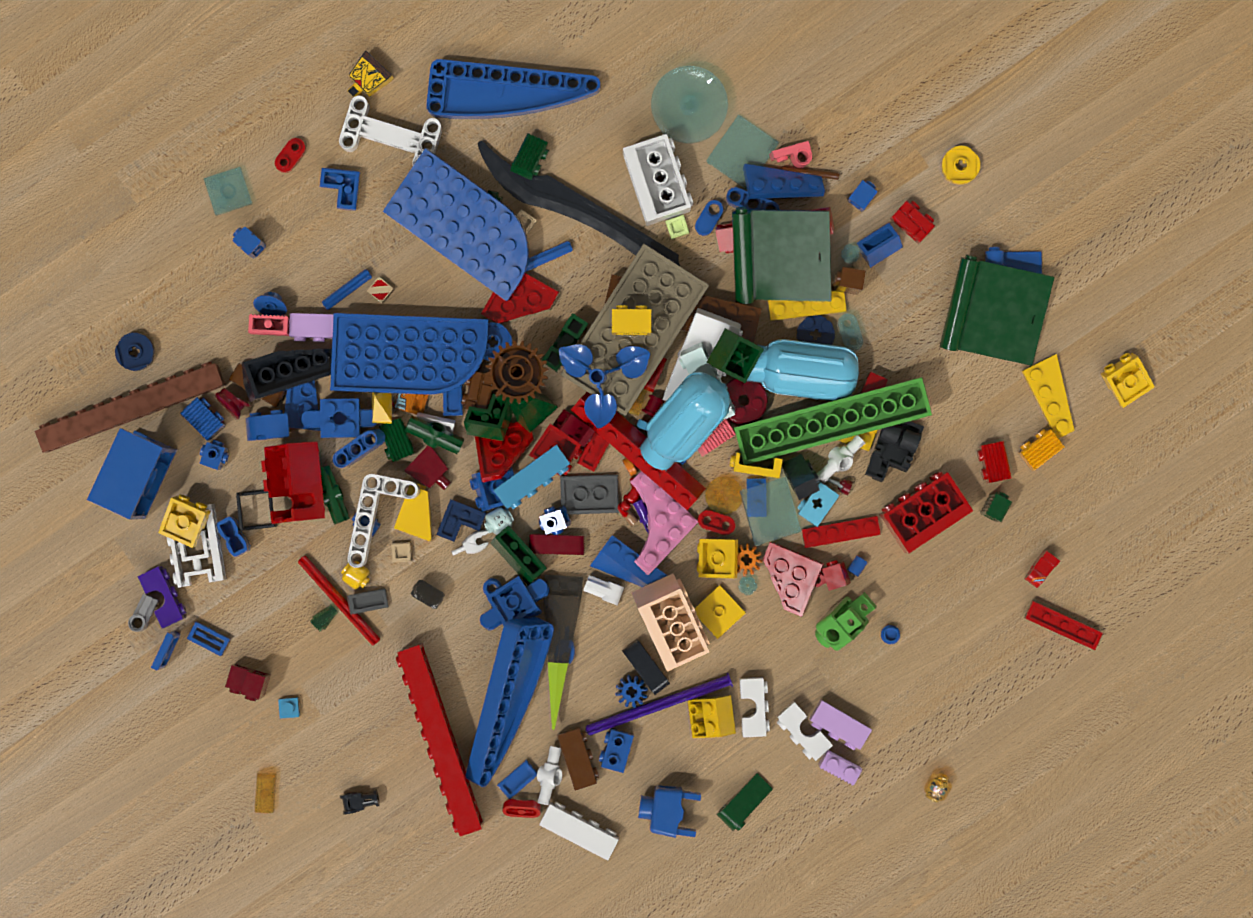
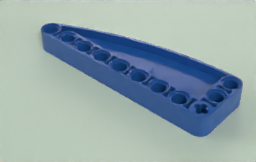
(490, 98)
(509, 692)

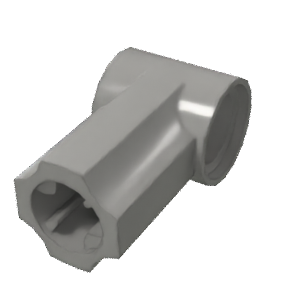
(144, 611)

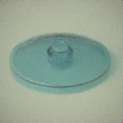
(689, 104)

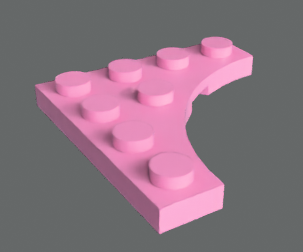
(666, 523)

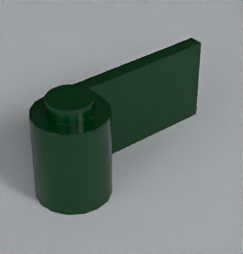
(744, 802)

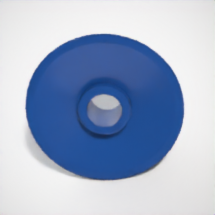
(270, 304)

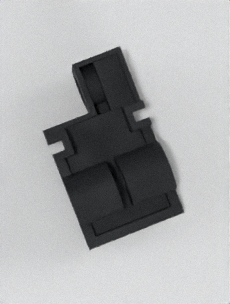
(895, 448)

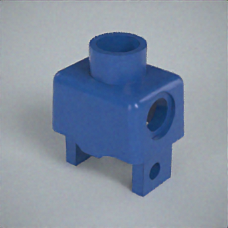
(665, 810)

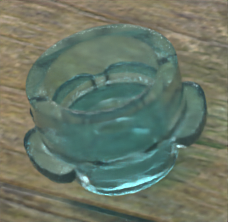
(845, 253)
(742, 587)

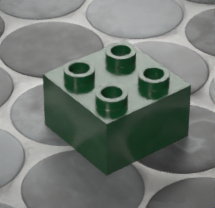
(735, 355)

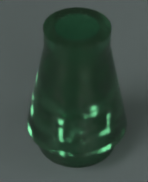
(323, 618)

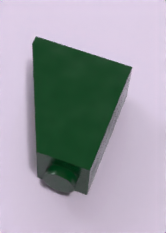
(534, 411)

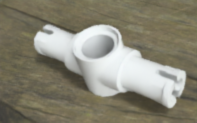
(840, 458)
(549, 775)

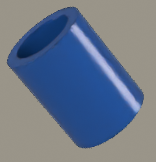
(857, 566)

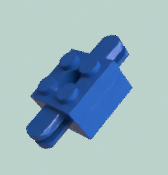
(338, 418)
(513, 602)

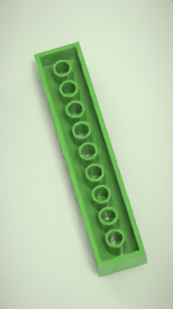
(833, 421)

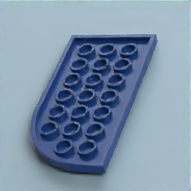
(462, 223)
(405, 353)

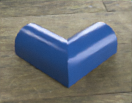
(347, 184)

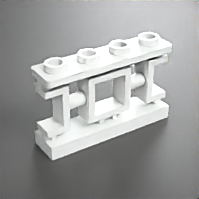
(212, 543)

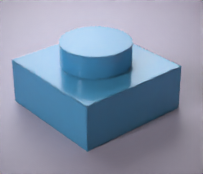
(289, 707)

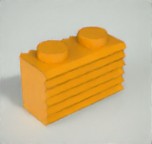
(1041, 449)

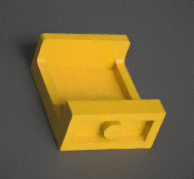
(773, 472)

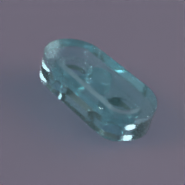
(850, 332)

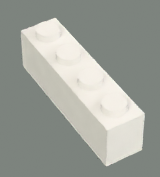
(579, 831)

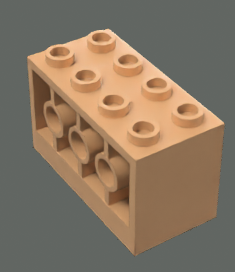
(671, 621)

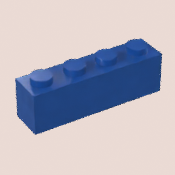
(619, 561)

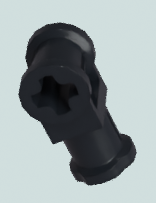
(359, 801)

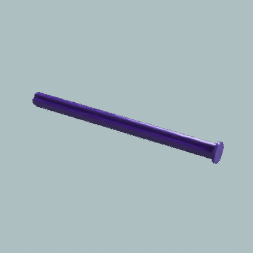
(659, 705)

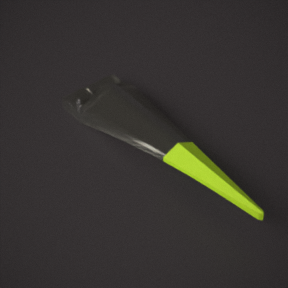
(561, 611)

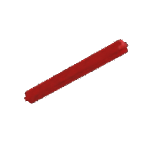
(338, 600)

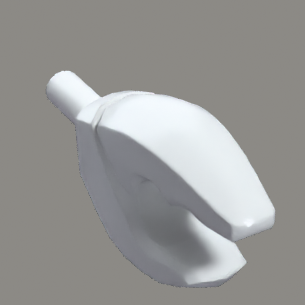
(470, 545)

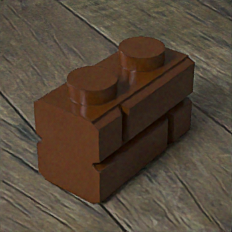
(478, 392)

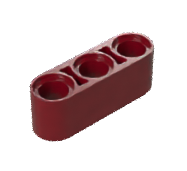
(557, 544)

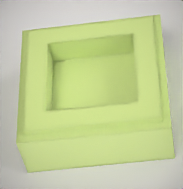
(677, 227)

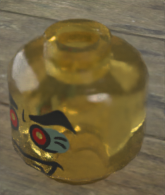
(937, 787)

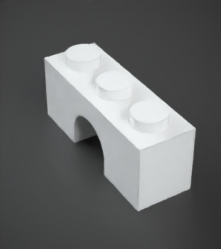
(755, 724)
(814, 744)

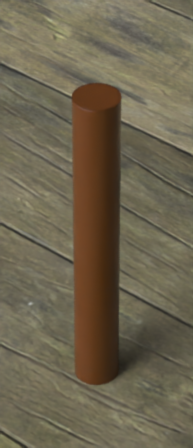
(825, 174)

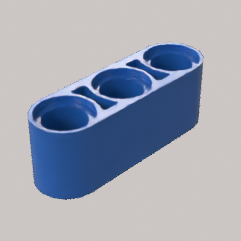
(744, 198)
(351, 451)

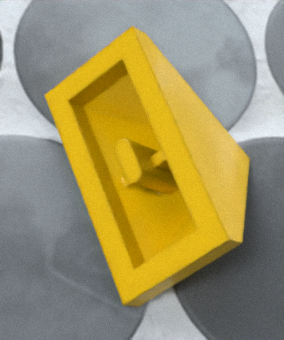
(381, 407)

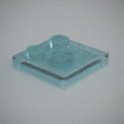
(228, 191)

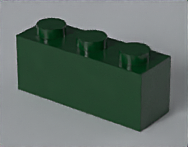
(518, 555)

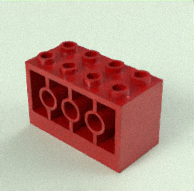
(938, 515)

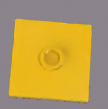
(718, 612)

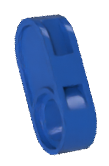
(707, 221)

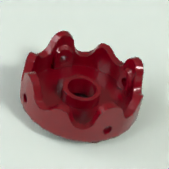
(756, 405)

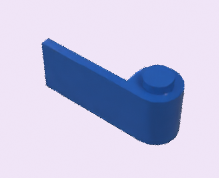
(1022, 260)

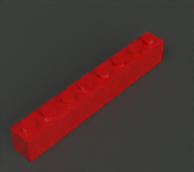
(628, 440)

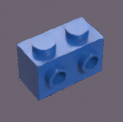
(616, 750)

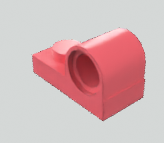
(782, 154)

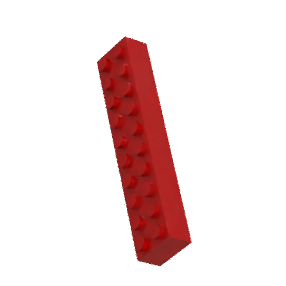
(441, 740)

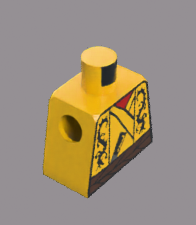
(368, 76)

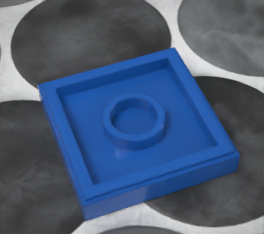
(165, 650)

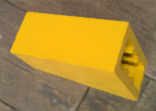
(416, 514)

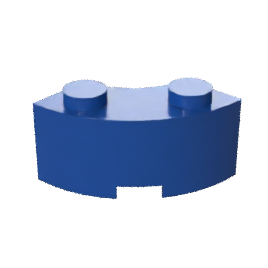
(267, 426)

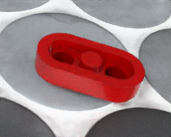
(290, 155)
(716, 522)
(521, 808)

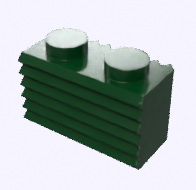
(529, 157)
(397, 440)
(996, 506)

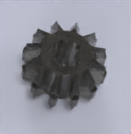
(427, 594)

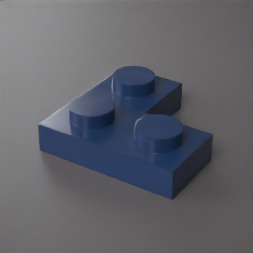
(457, 515)

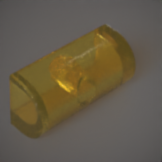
(265, 793)

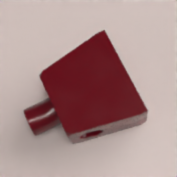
(429, 469)

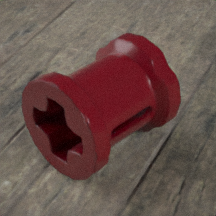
(652, 405)

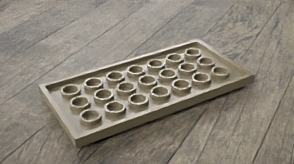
(670, 296)

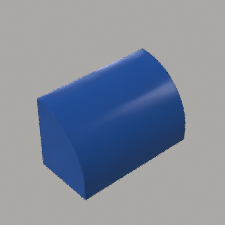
(879, 245)

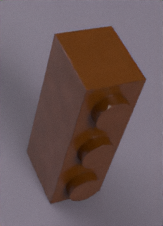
(849, 280)
(578, 758)

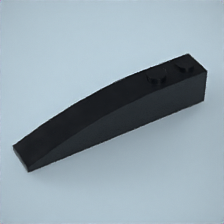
(284, 371)

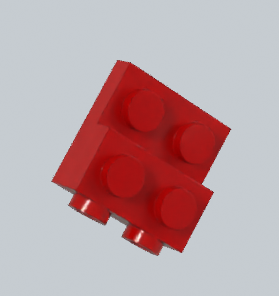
(553, 436)

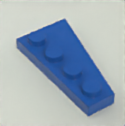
(777, 183)
(298, 401)

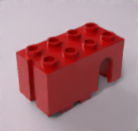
(294, 473)

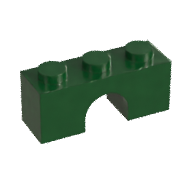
(569, 336)

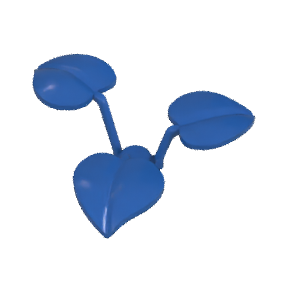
(602, 407)

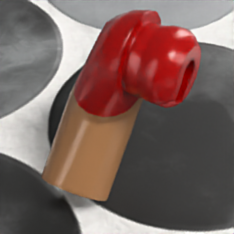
(623, 509)

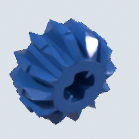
(626, 696)

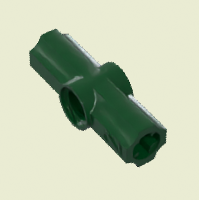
(434, 434)
(333, 496)

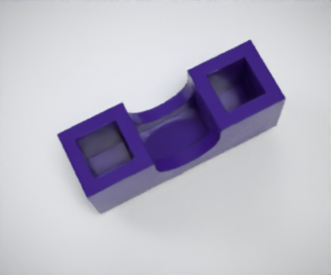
(172, 610)

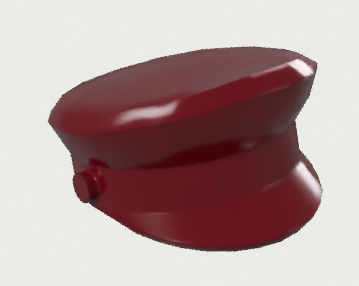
(231, 403)

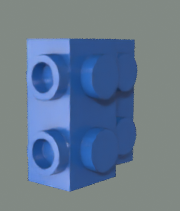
(487, 498)

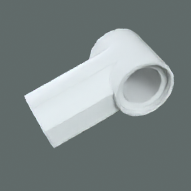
(606, 590)

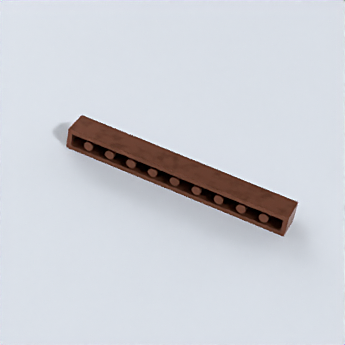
(129, 408)

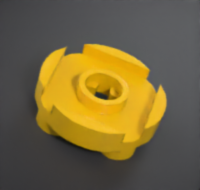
(953, 173)

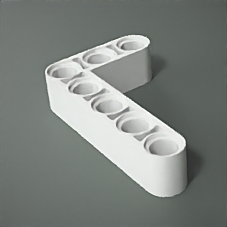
(362, 510)

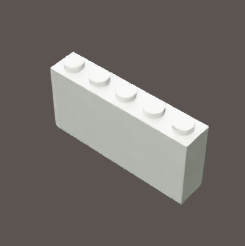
(704, 328)

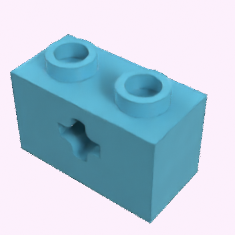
(816, 515)

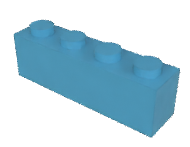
(531, 477)

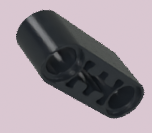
(646, 667)

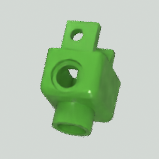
(835, 627)

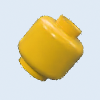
(355, 576)

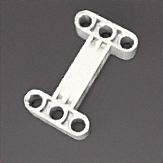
(385, 132)

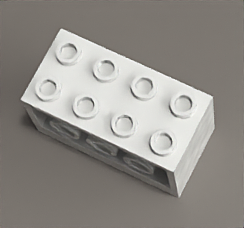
(644, 176)

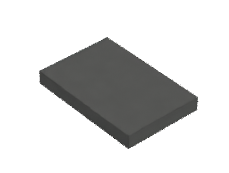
(589, 494)

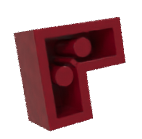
(247, 682)

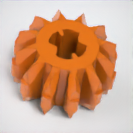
(751, 555)

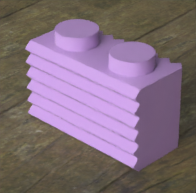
(840, 767)

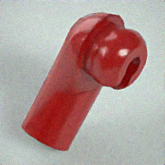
(633, 495)

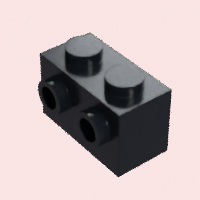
(800, 476)

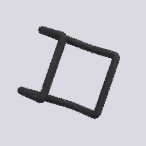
(238, 494)

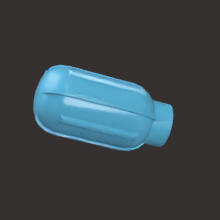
(807, 369)
(685, 420)

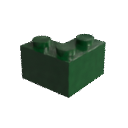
(489, 422)

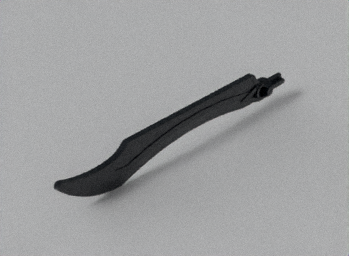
(556, 197)

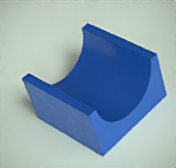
(131, 474)

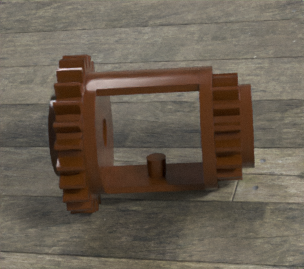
(507, 363)

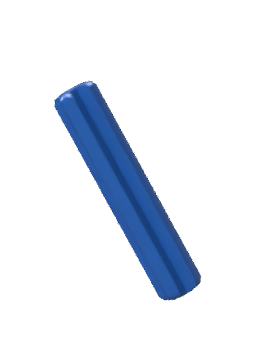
(549, 255)
(346, 289)

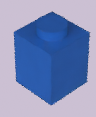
(863, 195)

